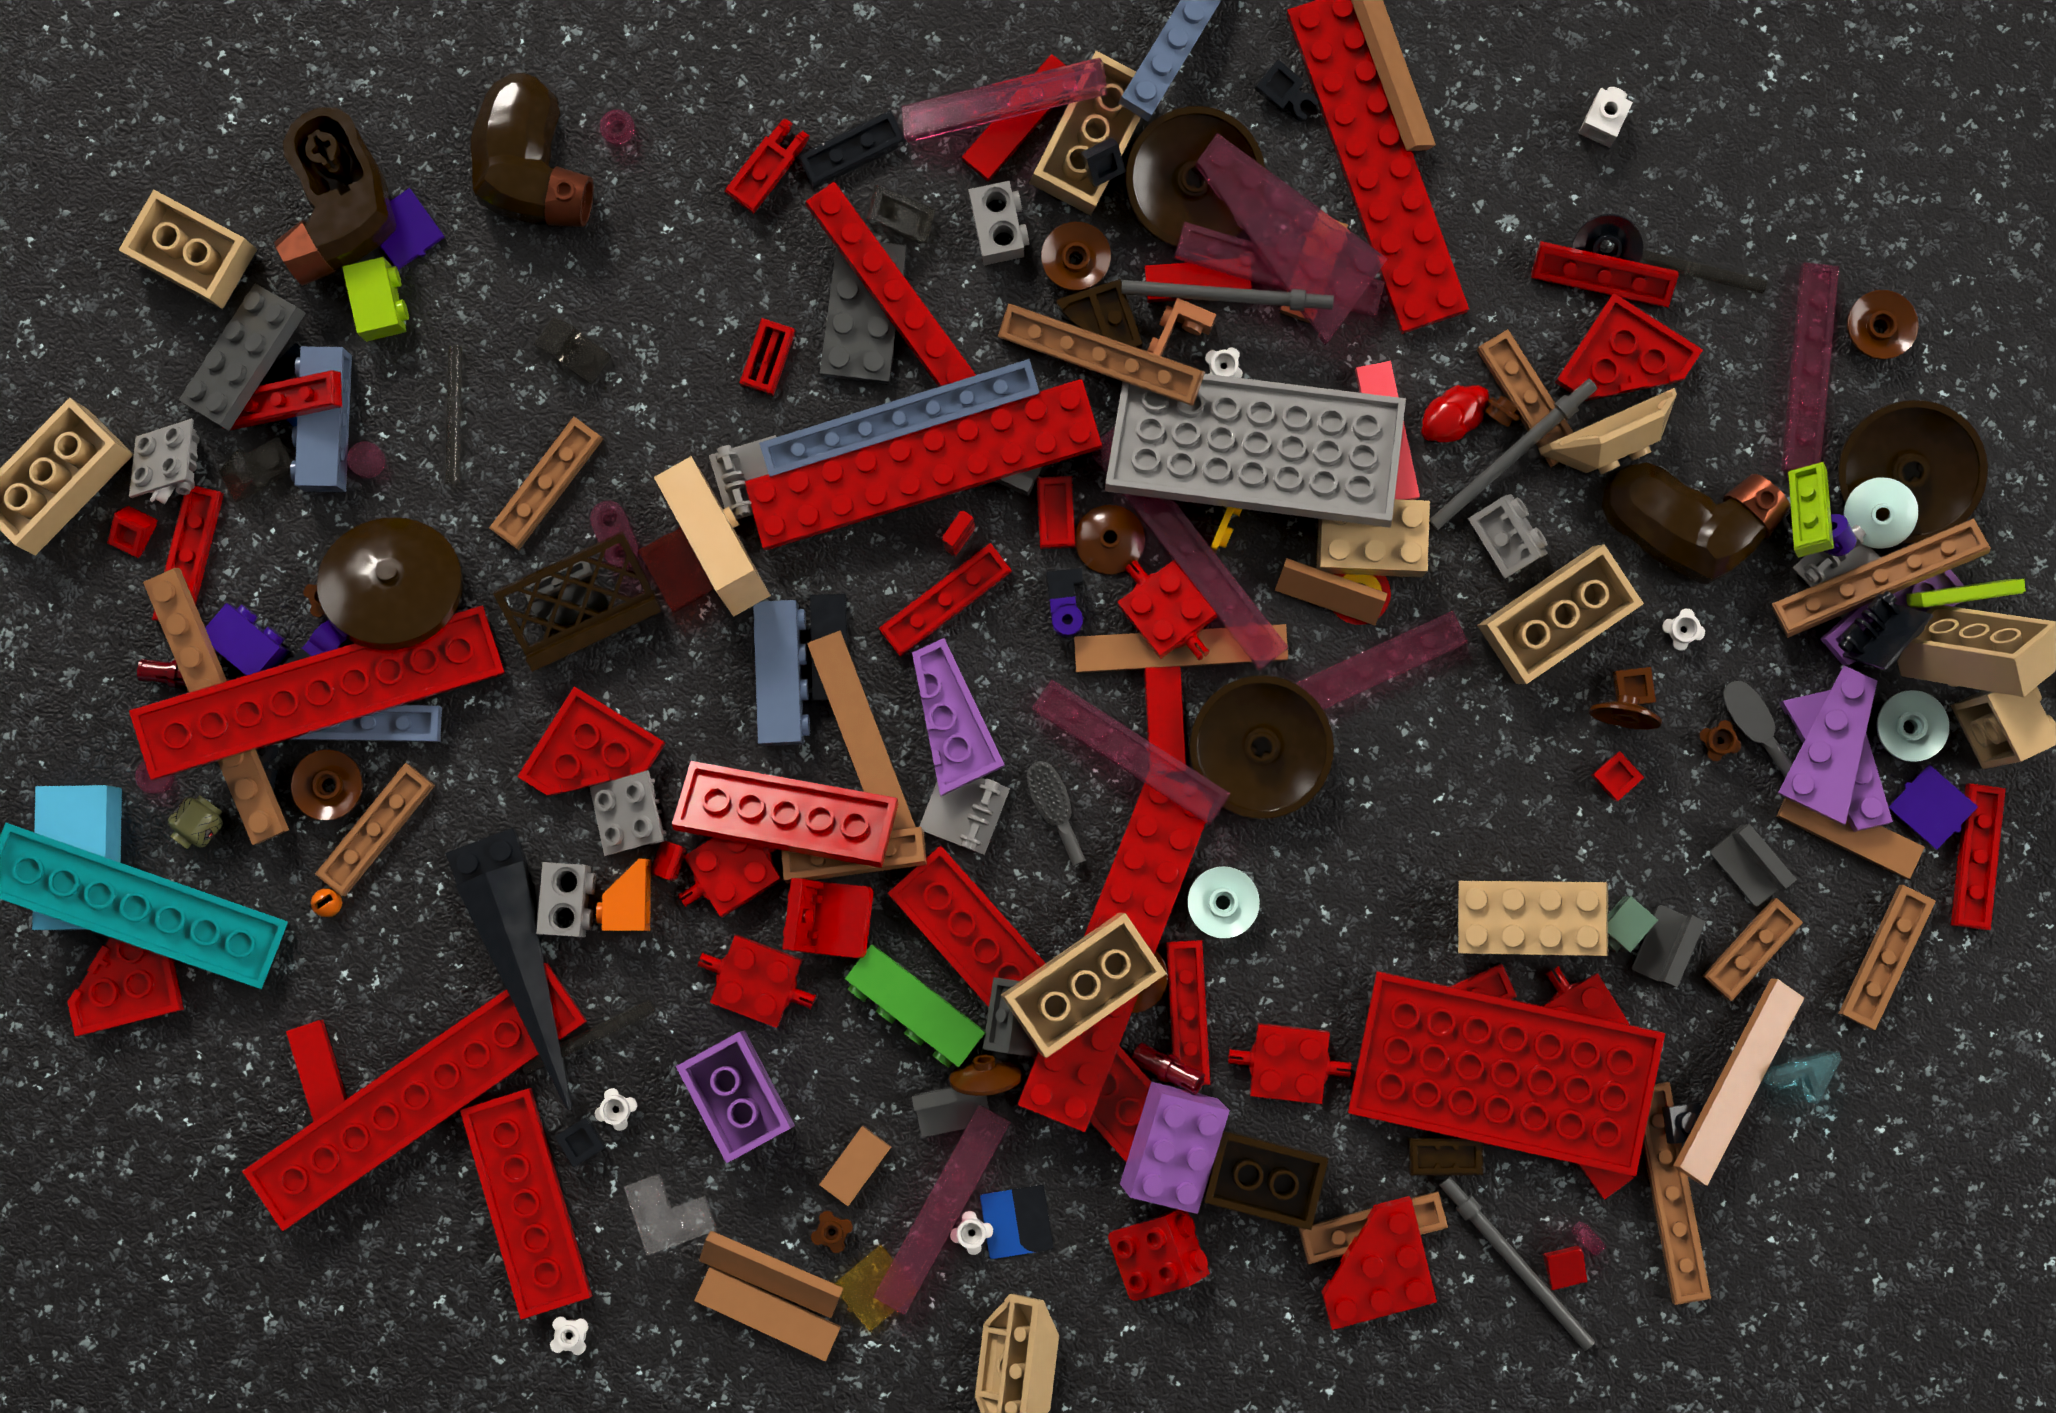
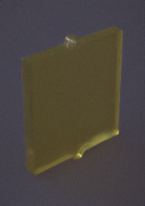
(861, 1285)

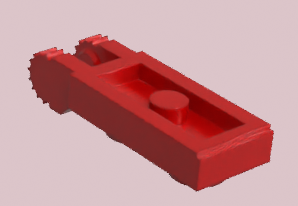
(765, 167)

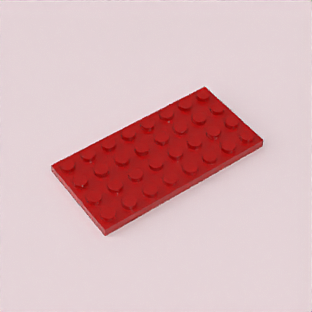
(1506, 1073)

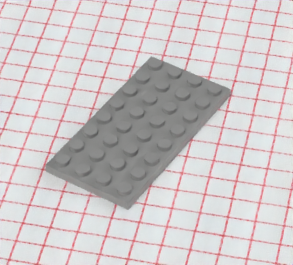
(1262, 449)

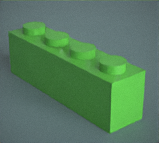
(915, 1006)

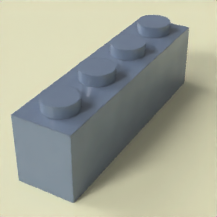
(323, 435)
(779, 673)

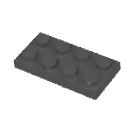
(857, 331)
(242, 356)

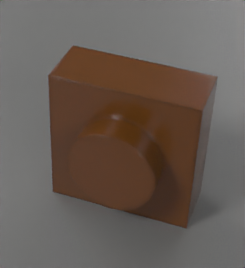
(1635, 683)

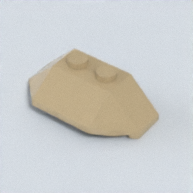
(1614, 437)
(1017, 1358)

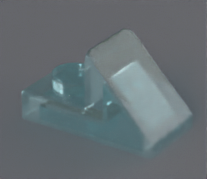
(1813, 1072)

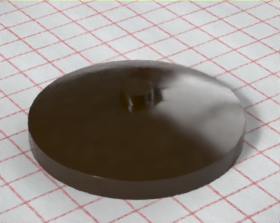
(1163, 177)
(1925, 450)
(390, 583)
(1263, 745)

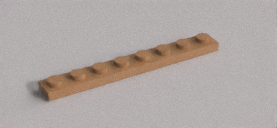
(201, 670)

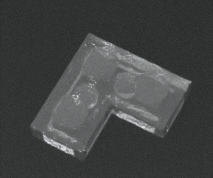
(664, 1225)

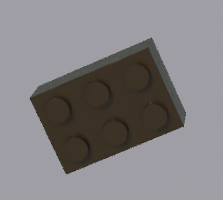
(1266, 1179)

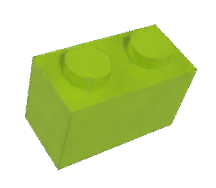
(375, 298)

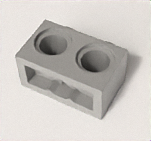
(990, 223)
(555, 899)

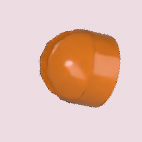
(330, 908)

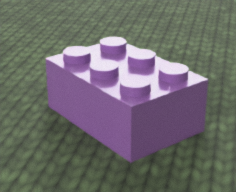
(735, 1096)
(1174, 1147)

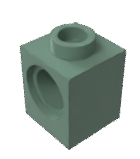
(1628, 924)

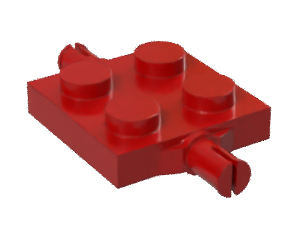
(1167, 609)
(729, 873)
(756, 981)
(1584, 997)
(1289, 1063)

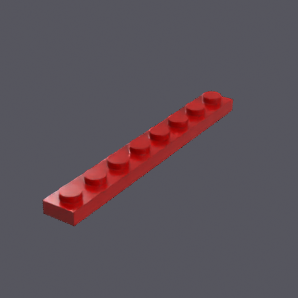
(888, 286)

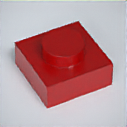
(1617, 776)

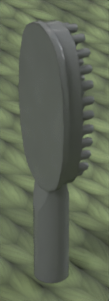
(1755, 720)
(1054, 805)

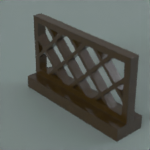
(592, 628)

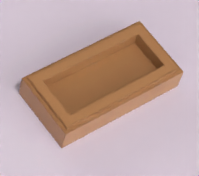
(855, 1165)

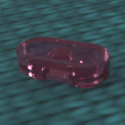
(603, 532)

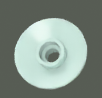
(1878, 493)
(1929, 723)
(1242, 902)

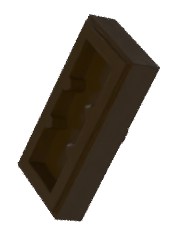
(1445, 1156)

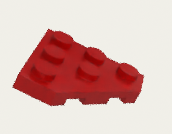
(1628, 353)
(588, 747)
(124, 988)
(1381, 1269)

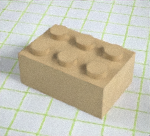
(188, 249)
(1377, 549)
(2005, 726)

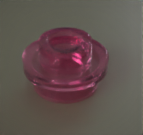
(614, 117)

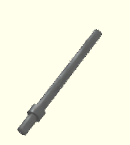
(1296, 299)
(1564, 408)
(1470, 1209)

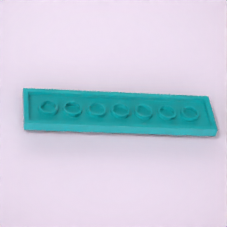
(137, 907)

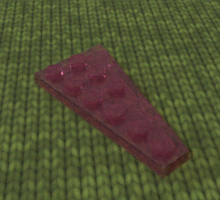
(1292, 234)

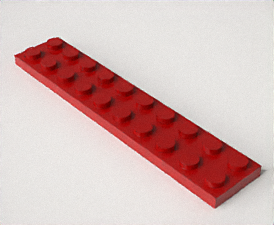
(1377, 165)
(924, 465)
(311, 695)
(1144, 887)
(986, 946)
(401, 1105)

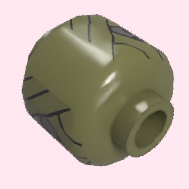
(195, 822)

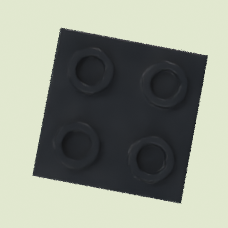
(1886, 635)

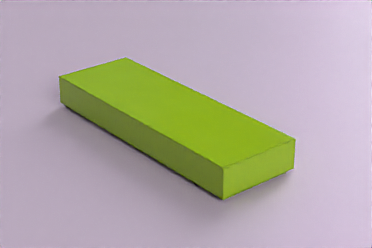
(1810, 509)
(1965, 593)

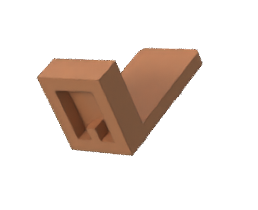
(1193, 320)

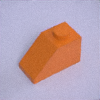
(627, 901)

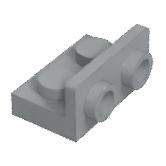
(1509, 534)

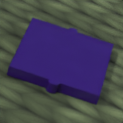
(413, 232)
(1932, 807)

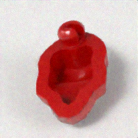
(1454, 413)

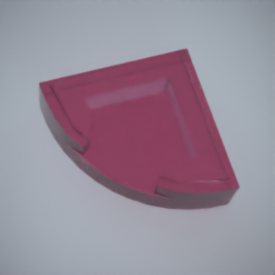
(1588, 1238)

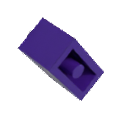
(244, 641)

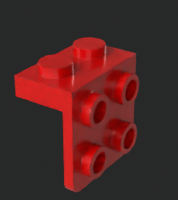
(828, 918)
(1159, 1255)

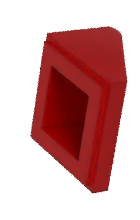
(131, 530)
(668, 860)
(1565, 1267)

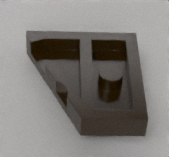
(1103, 312)

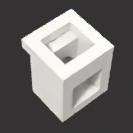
(1600, 125)

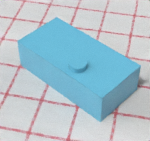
(81, 818)

